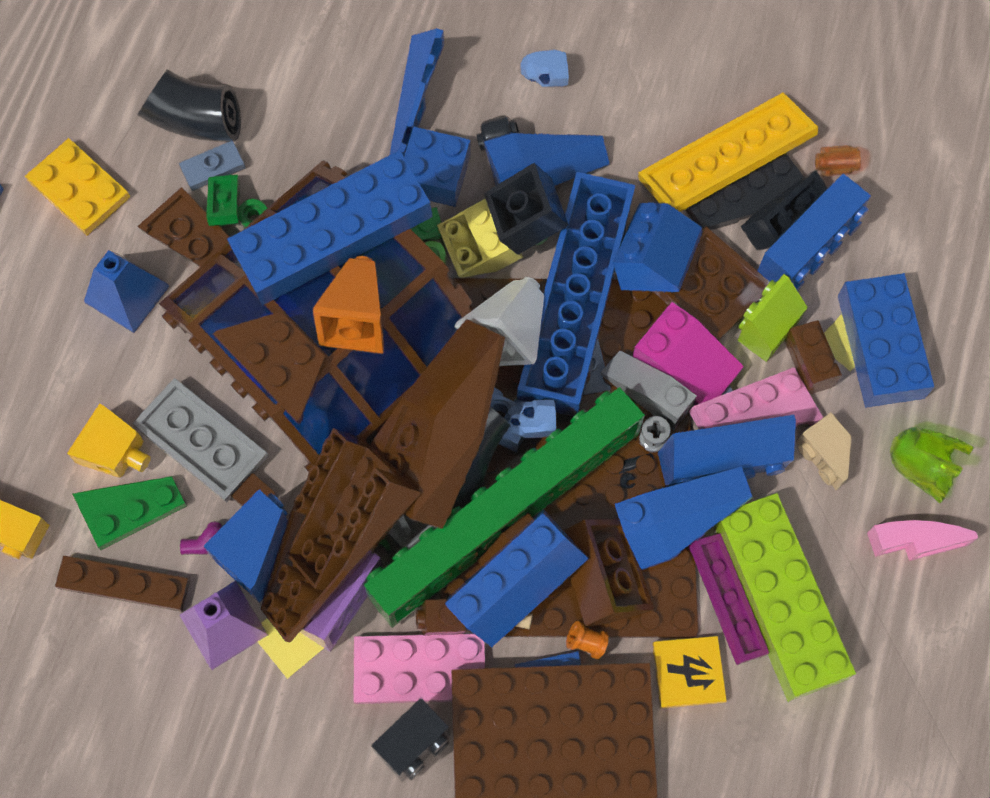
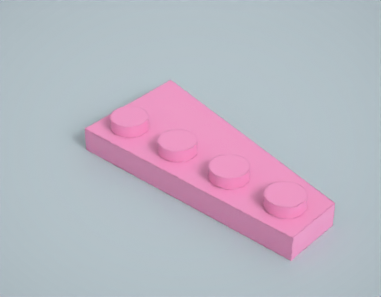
(765, 399)

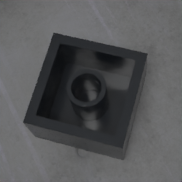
(526, 209)
(412, 740)

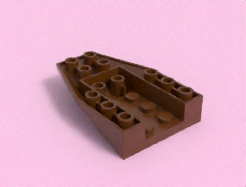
(443, 421)
(333, 528)

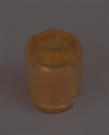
(838, 160)

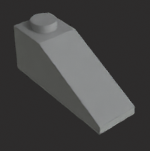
(650, 388)

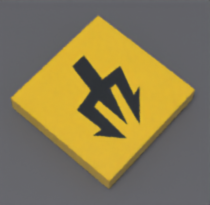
(689, 672)

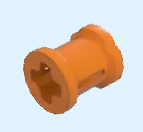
(587, 640)

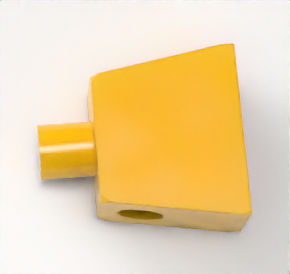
(109, 445)

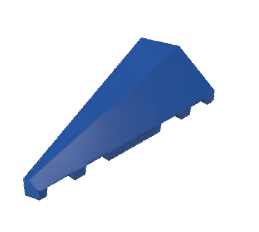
(421, 62)

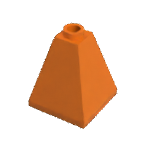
(350, 309)

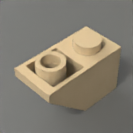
(828, 448)

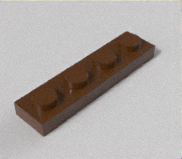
(122, 583)

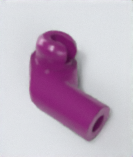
(196, 546)

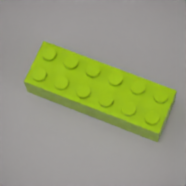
(785, 598)

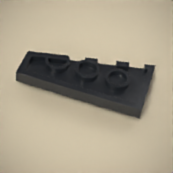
(746, 194)

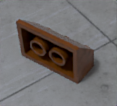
(611, 580)

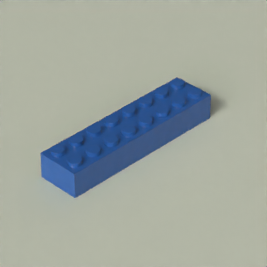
(577, 292)

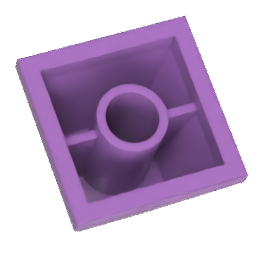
(223, 625)

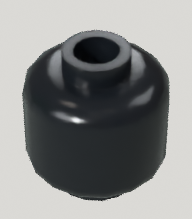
(496, 127)

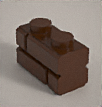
(812, 357)

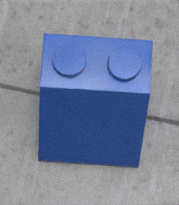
(250, 542)

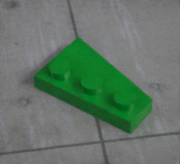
(127, 508)

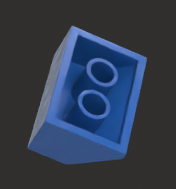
(656, 249)

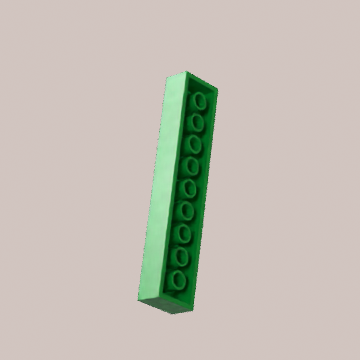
(526, 489)

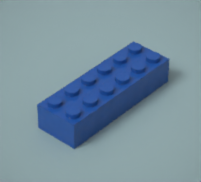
(331, 227)

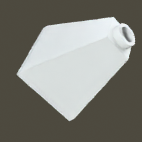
(515, 315)

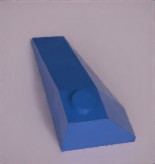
(673, 517)

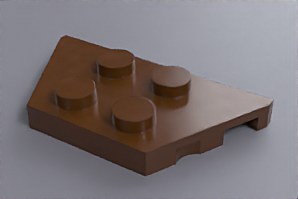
(277, 359)

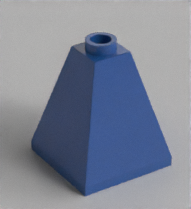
(123, 290)

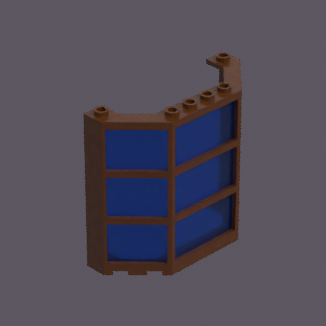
(355, 386)

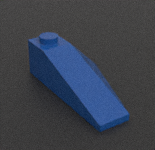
(554, 153)

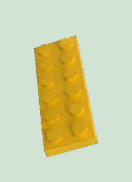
(728, 153)

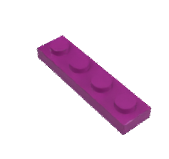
(728, 599)

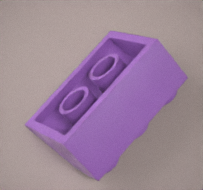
(338, 612)

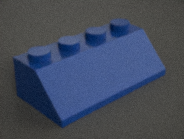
(754, 445)
(516, 579)

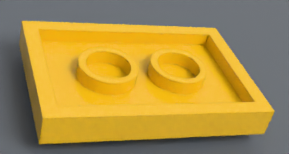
(77, 186)

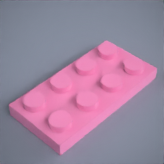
(412, 666)

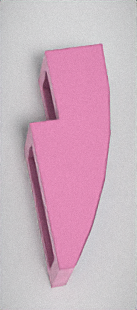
(918, 538)

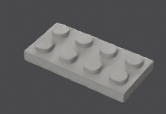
(200, 439)

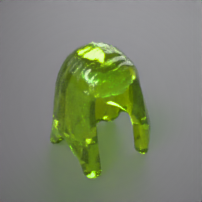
(926, 459)

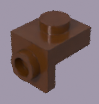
(437, 618)

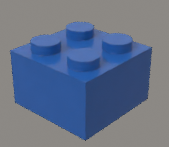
(438, 163)

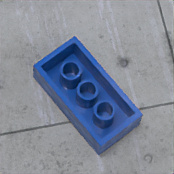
(816, 233)
(885, 340)

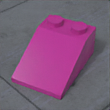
(688, 353)

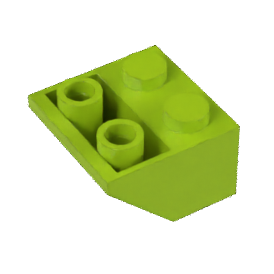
(771, 318)

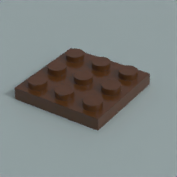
(717, 286)

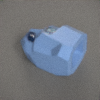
(546, 68)
(532, 418)

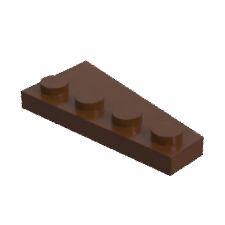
(184, 228)

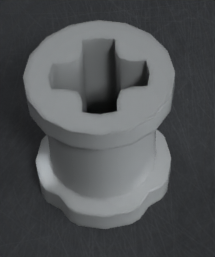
(662, 430)

